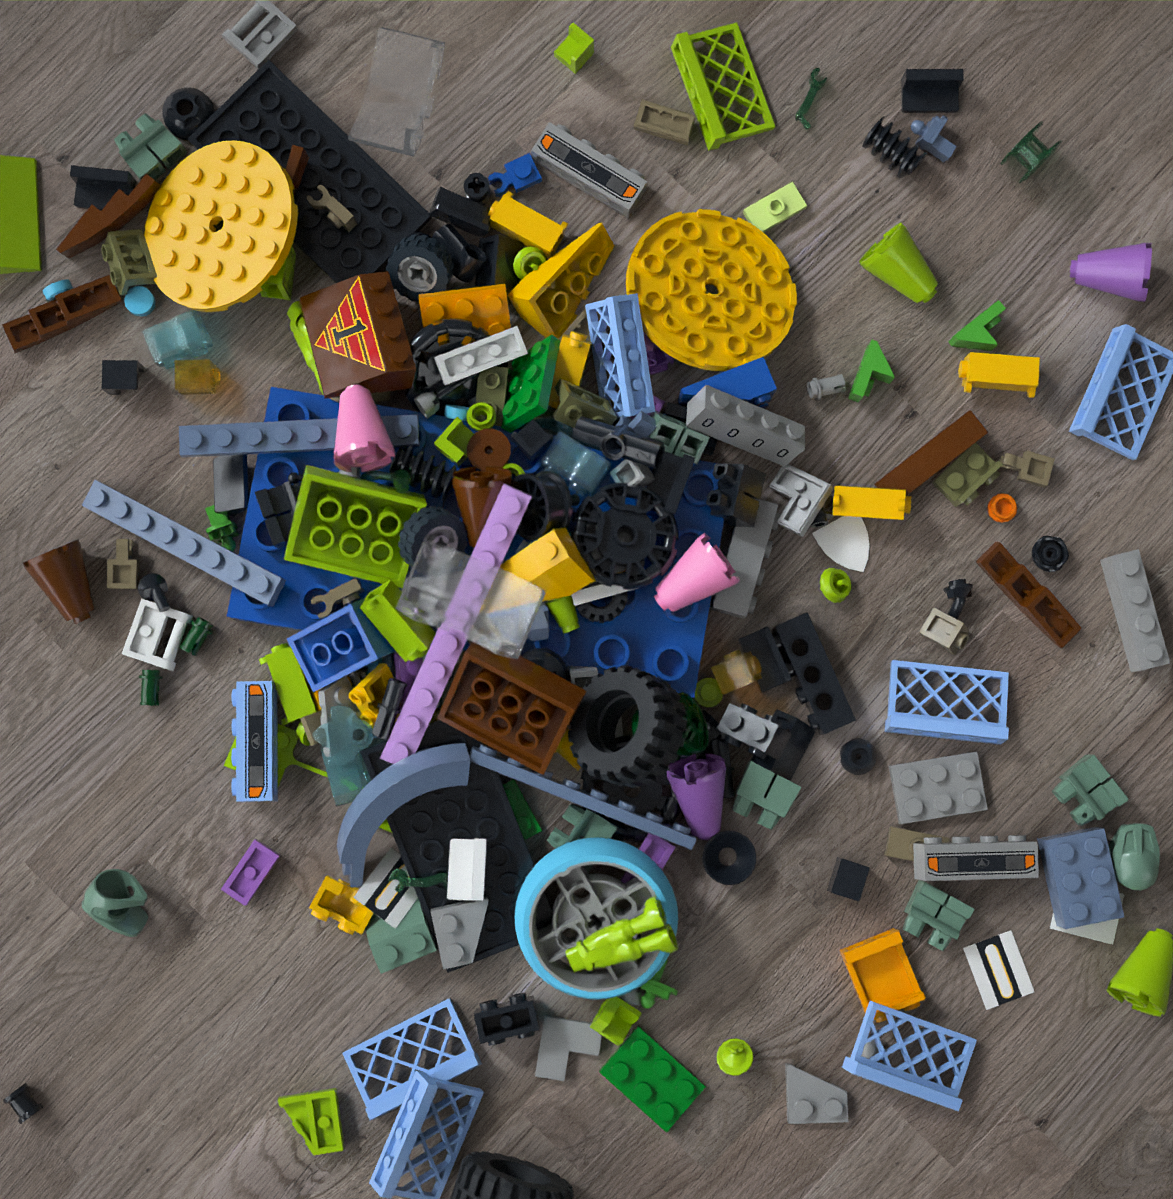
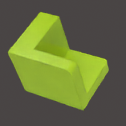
(575, 49)
(454, 442)
(615, 1019)

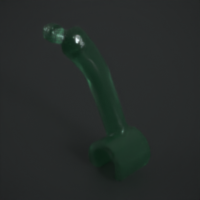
(804, 108)
(400, 478)
(402, 876)

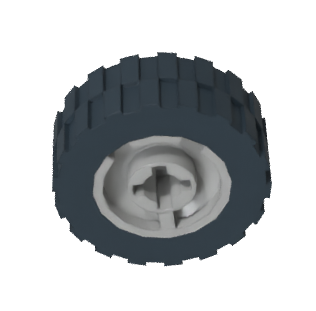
(419, 253)
(434, 526)

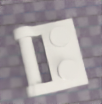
(148, 631)

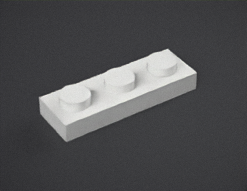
(480, 355)

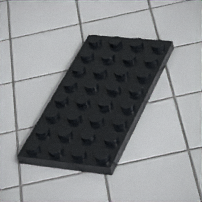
(277, 115)
(463, 812)

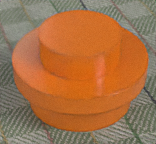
(1002, 508)

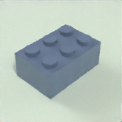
(1080, 877)

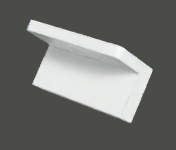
(466, 869)

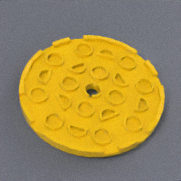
(259, 215)
(711, 329)

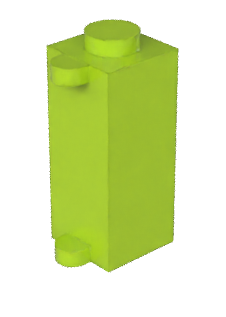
(406, 636)
(290, 683)

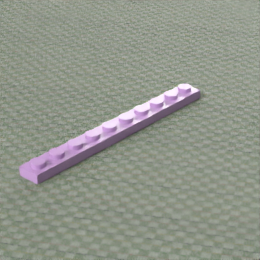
(449, 644)

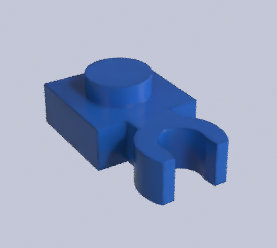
(519, 173)

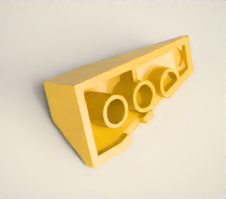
(554, 291)
(552, 565)

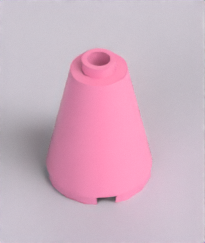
(361, 433)
(695, 576)

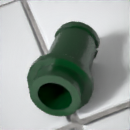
(196, 636)
(150, 687)

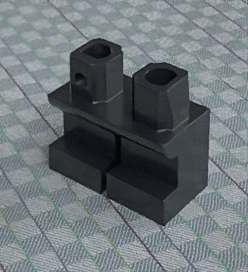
(736, 494)
(278, 509)

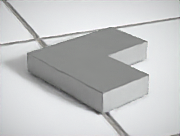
(806, 497)
(560, 1037)

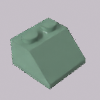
(400, 945)

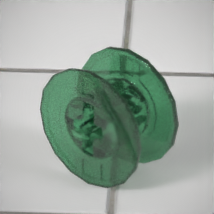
(1031, 152)

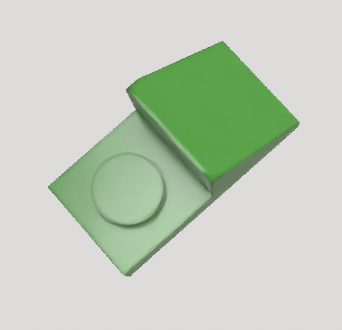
(975, 333)
(872, 365)

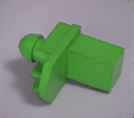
(222, 529)
(654, 989)

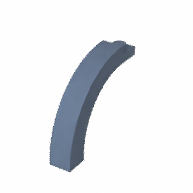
(389, 790)

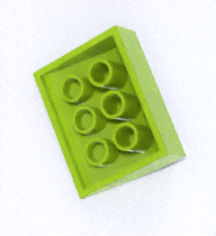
(19, 215)
(351, 526)

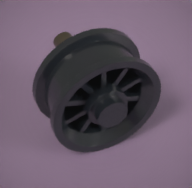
(549, 505)

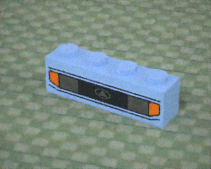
(255, 742)

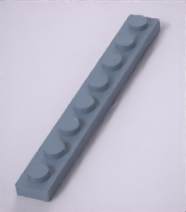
(282, 436)
(184, 543)
(595, 800)

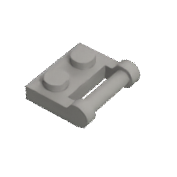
(265, 37)

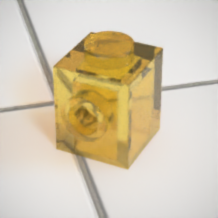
(196, 377)
(737, 671)

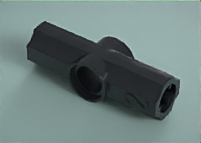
(604, 436)

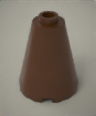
(476, 496)
(64, 580)

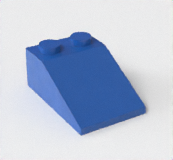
(747, 382)
(338, 646)

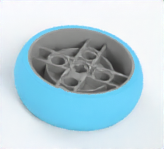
(566, 866)

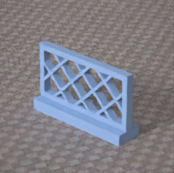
(629, 349)
(1107, 376)
(945, 727)
(445, 1071)
(902, 1080)
(407, 1134)

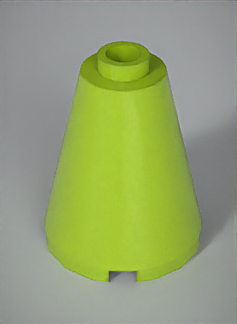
(901, 265)
(1146, 974)

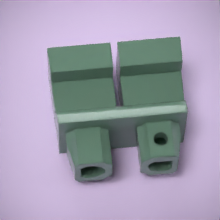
(153, 138)
(677, 437)
(1092, 788)
(752, 790)
(586, 824)
(937, 910)

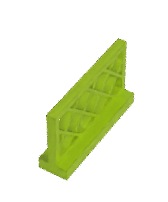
(699, 85)

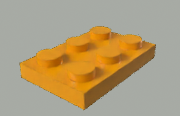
(481, 305)

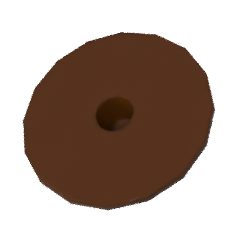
(489, 449)

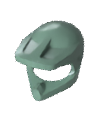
(1135, 855)
(113, 906)

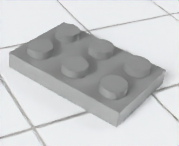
(938, 787)

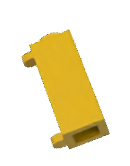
(526, 225)
(570, 362)
(999, 372)
(871, 502)

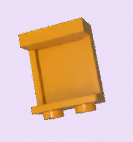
(882, 973)

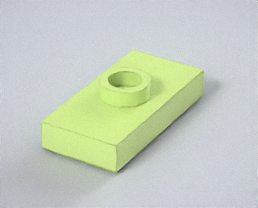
(775, 208)

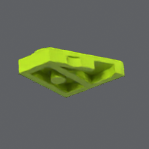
(316, 1119)

